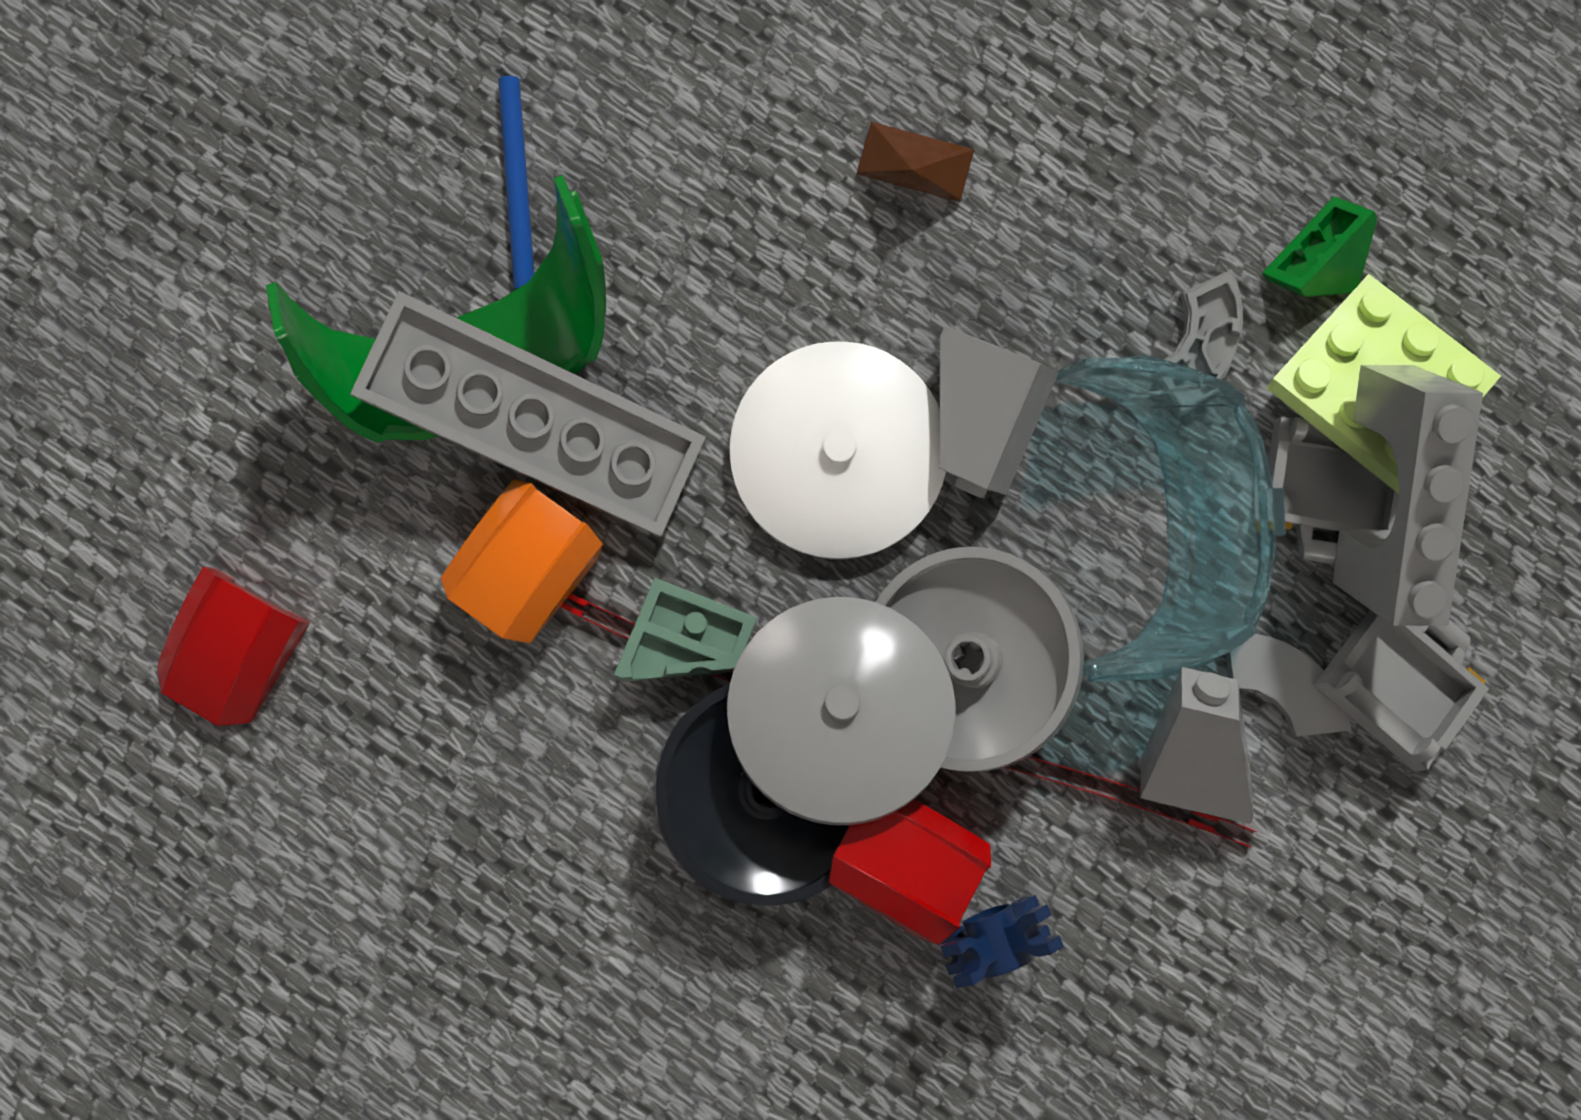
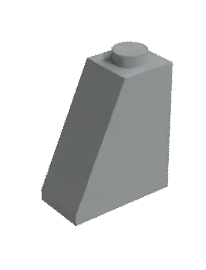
(987, 410)
(1200, 749)

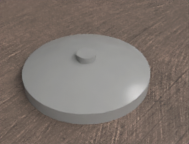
(1005, 645)
(841, 710)

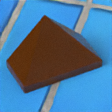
(915, 161)

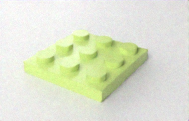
(1369, 329)

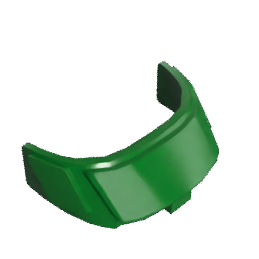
(550, 316)

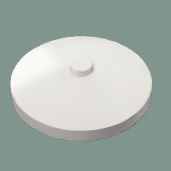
(837, 450)

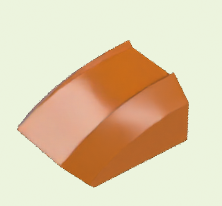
(520, 563)

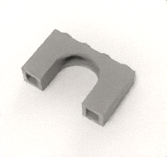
(1432, 431)

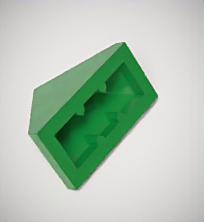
(1327, 252)

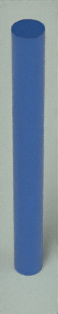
(516, 180)

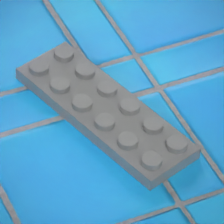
(527, 414)

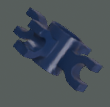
(999, 941)

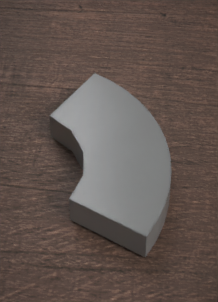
(1211, 326)
(1288, 681)

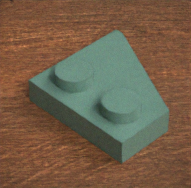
(683, 636)

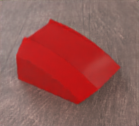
(226, 649)
(912, 869)

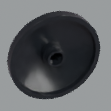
(725, 827)

